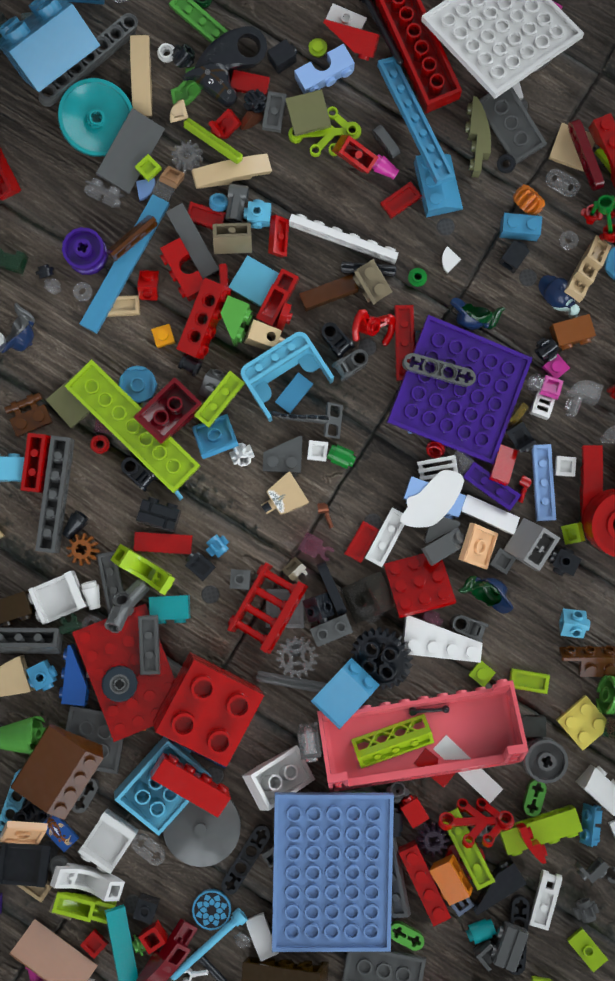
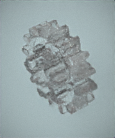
(302, 650)

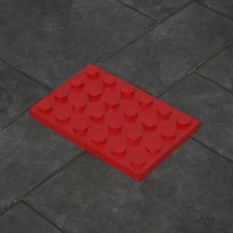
(104, 650)

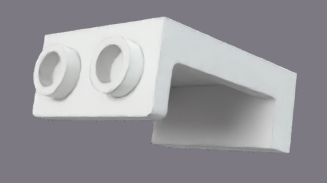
(57, 598)
(108, 841)

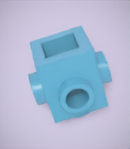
(258, 214)
(573, 623)

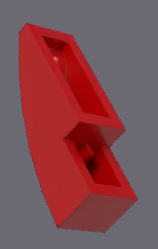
(277, 296)

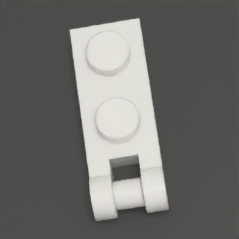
(545, 900)

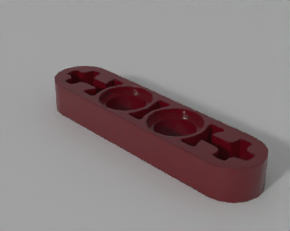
(586, 154)

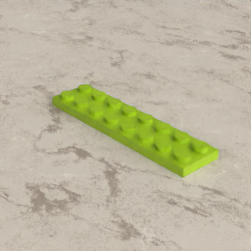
(116, 412)

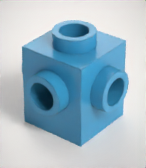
(35, 675)

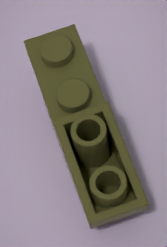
(479, 133)

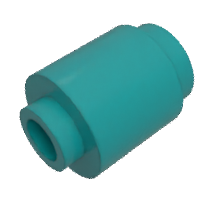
(481, 931)

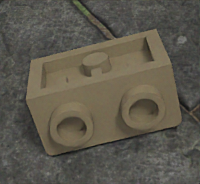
(372, 281)

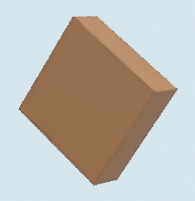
(172, 177)

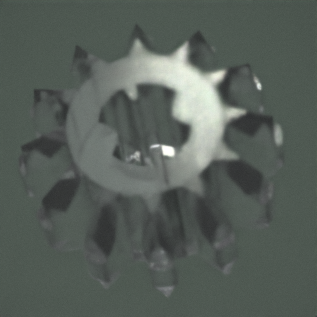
(187, 149)

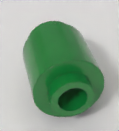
(341, 456)

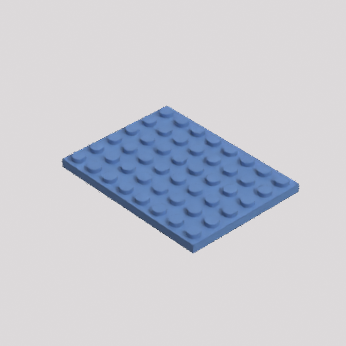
(332, 872)

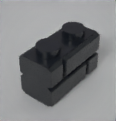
(159, 515)

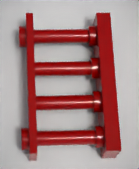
(276, 624)

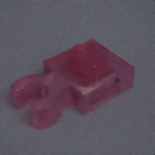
(312, 546)

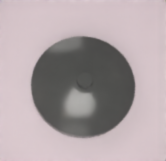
(201, 837)

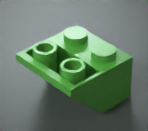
(236, 316)

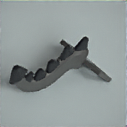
(321, 419)

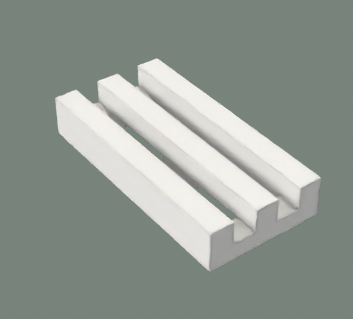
(421, 470)

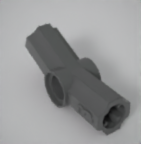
(124, 605)

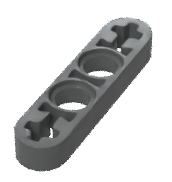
(438, 372)

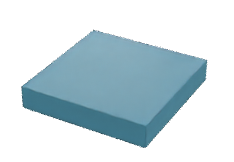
(253, 281)

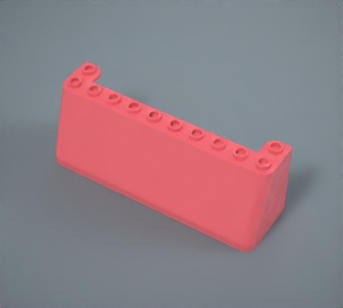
(479, 722)

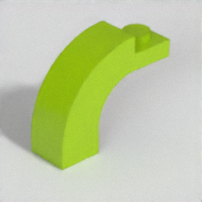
(143, 569)

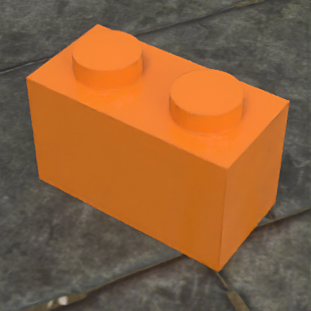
(451, 880)

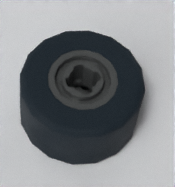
(119, 683)

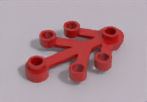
(479, 821)

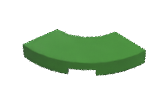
(186, 90)

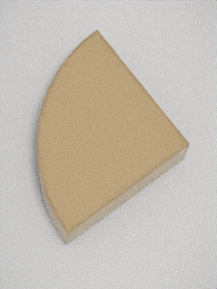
(178, 111)

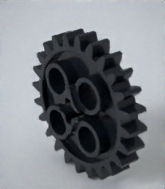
(397, 663)

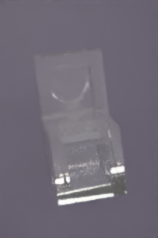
(583, 391)

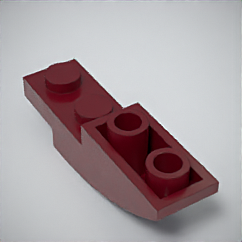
(175, 950)

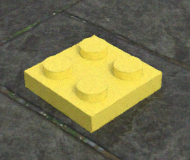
(583, 722)

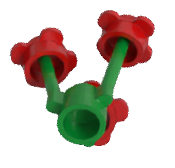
(595, 211)

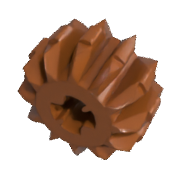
(81, 556)

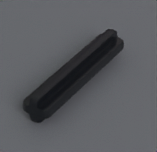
(386, 270)

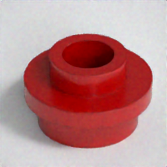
(94, 442)
(433, 452)

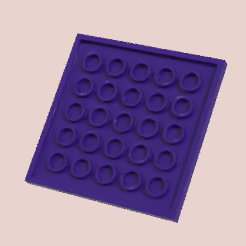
(454, 415)

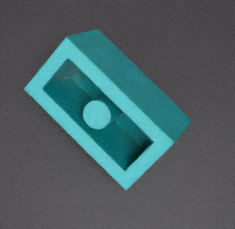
(170, 608)

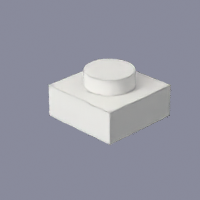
(317, 450)
(565, 466)

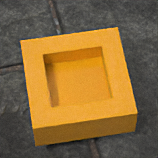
(163, 335)

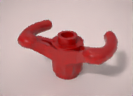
(371, 325)

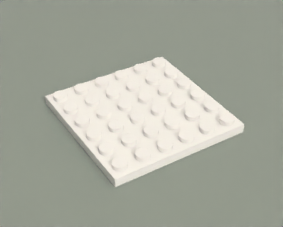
(502, 38)

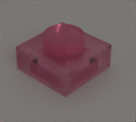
(432, 617)

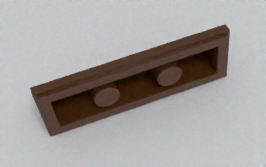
(132, 237)
(328, 292)

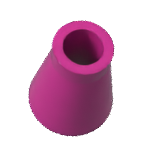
(385, 167)

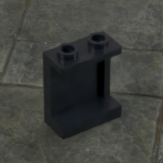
(24, 864)

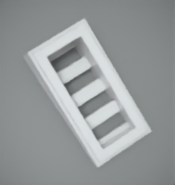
(540, 413)

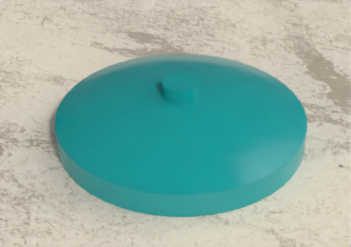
(92, 115)

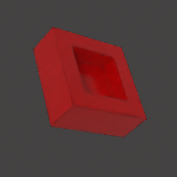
(94, 943)

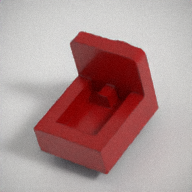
(225, 124)
(148, 285)
(284, 318)

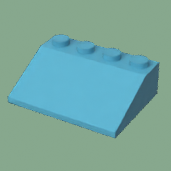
(146, 798)

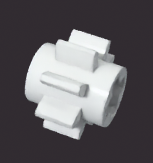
(242, 455)

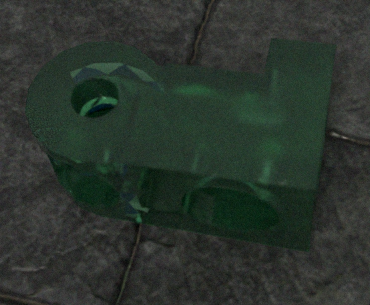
(13, 263)

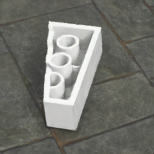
(437, 642)

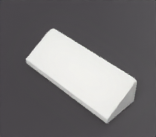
(490, 514)

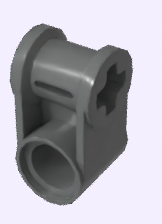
(349, 364)
(472, 628)

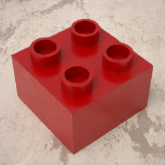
(207, 709)

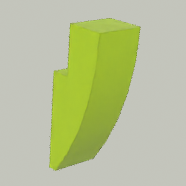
(82, 906)

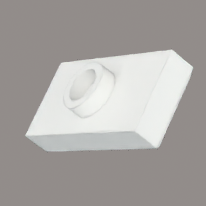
(346, 17)

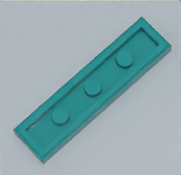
(121, 943)

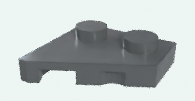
(284, 457)

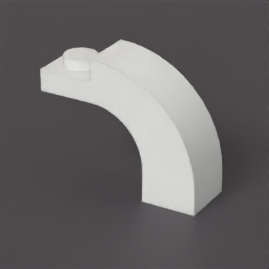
(88, 879)

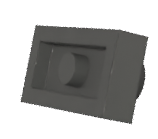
(274, 112)

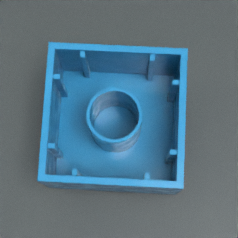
(46, 41)

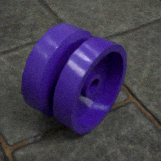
(77, 243)

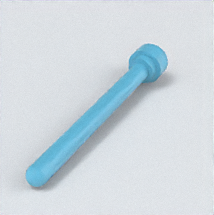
(238, 918)

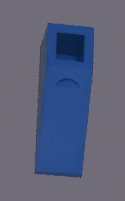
(75, 684)

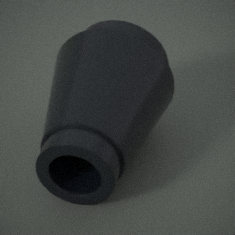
(75, 524)

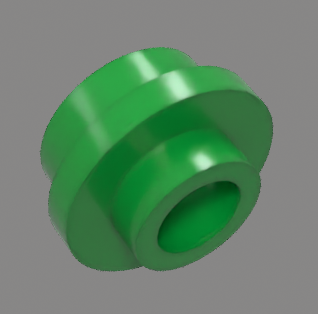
(417, 283)

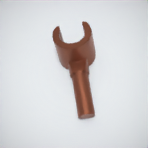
(323, 508)

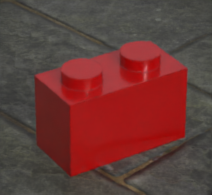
(355, 153)

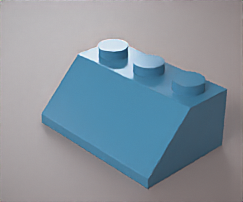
(437, 198)

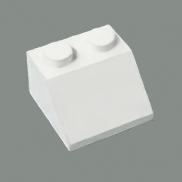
(599, 787)

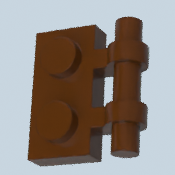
(30, 420)

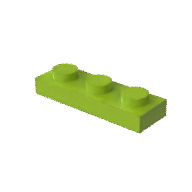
(219, 399)

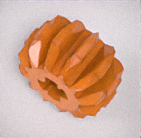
(528, 200)

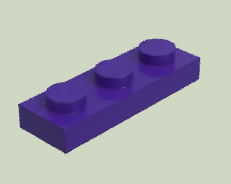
(499, 493)

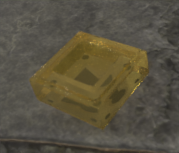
(518, 413)

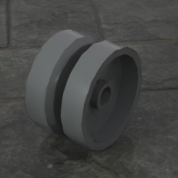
(553, 767)

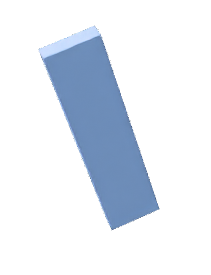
(543, 482)

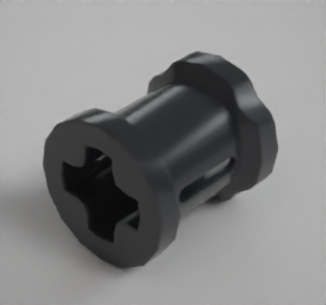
(190, 365)

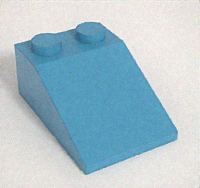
(345, 693)

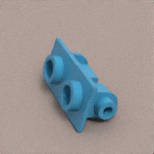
(590, 816)

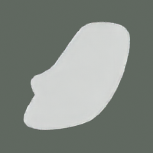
(434, 500)

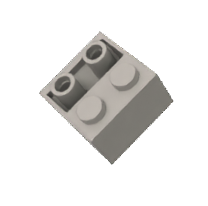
(531, 544)

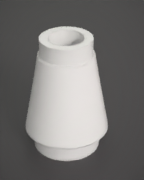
(91, 594)

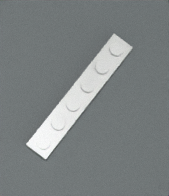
(348, 240)

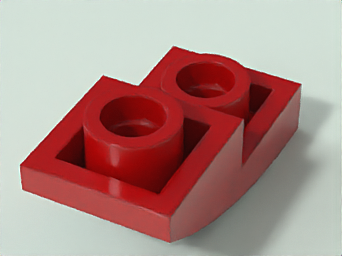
(534, 846)

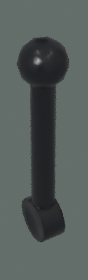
(413, 711)

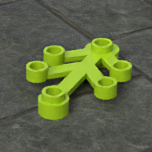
(329, 133)

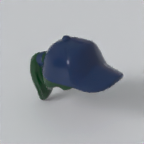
(475, 317)
(489, 591)

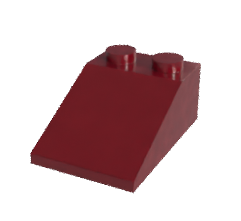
(168, 411)

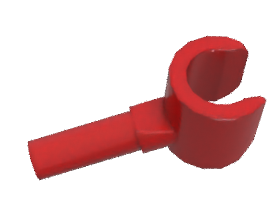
(525, 482)

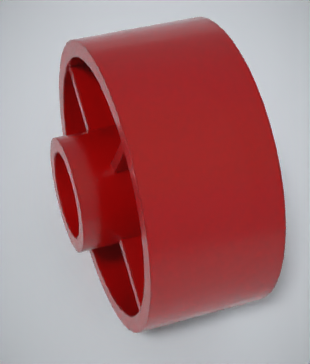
(599, 520)

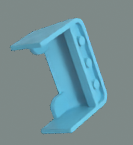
(278, 360)

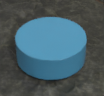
(218, 202)

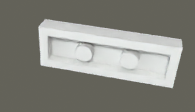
(385, 538)

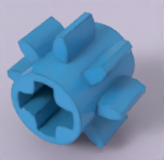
(217, 546)

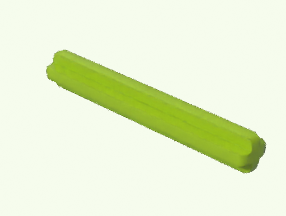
(213, 141)

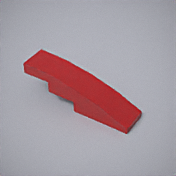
(590, 475)

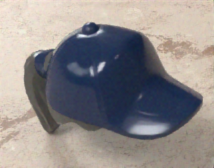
(21, 331)

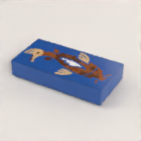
(60, 833)

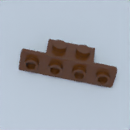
(593, 660)

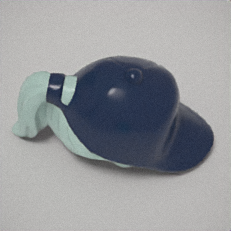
(553, 292)

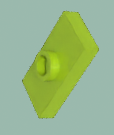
(587, 949)

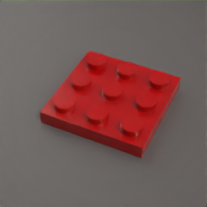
(418, 585)

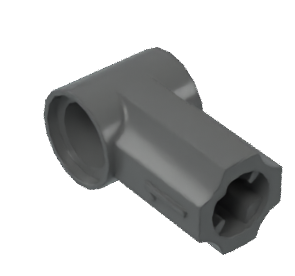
(236, 202)

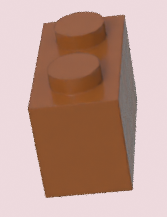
(573, 331)

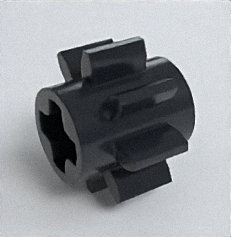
(183, 56)
(255, 101)
(546, 349)

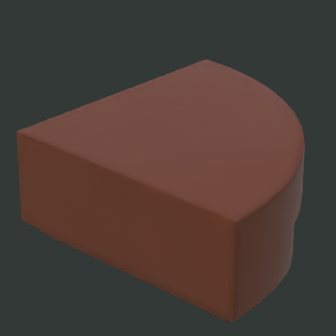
(250, 119)

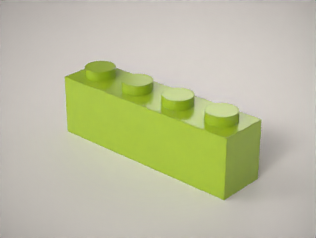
(545, 828)

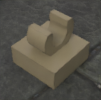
(294, 569)

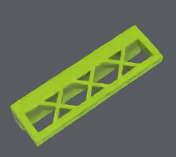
(394, 744)

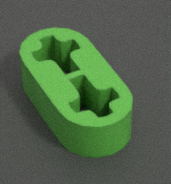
(529, 796)
(408, 931)

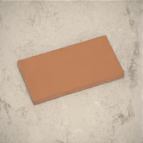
(51, 956)

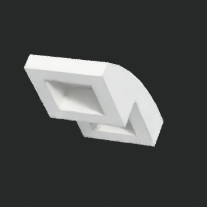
(261, 936)

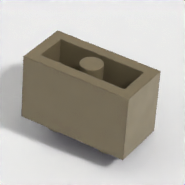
(232, 238)

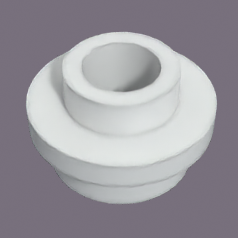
(165, 48)

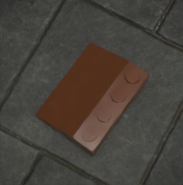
(58, 770)

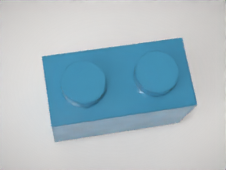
(520, 227)

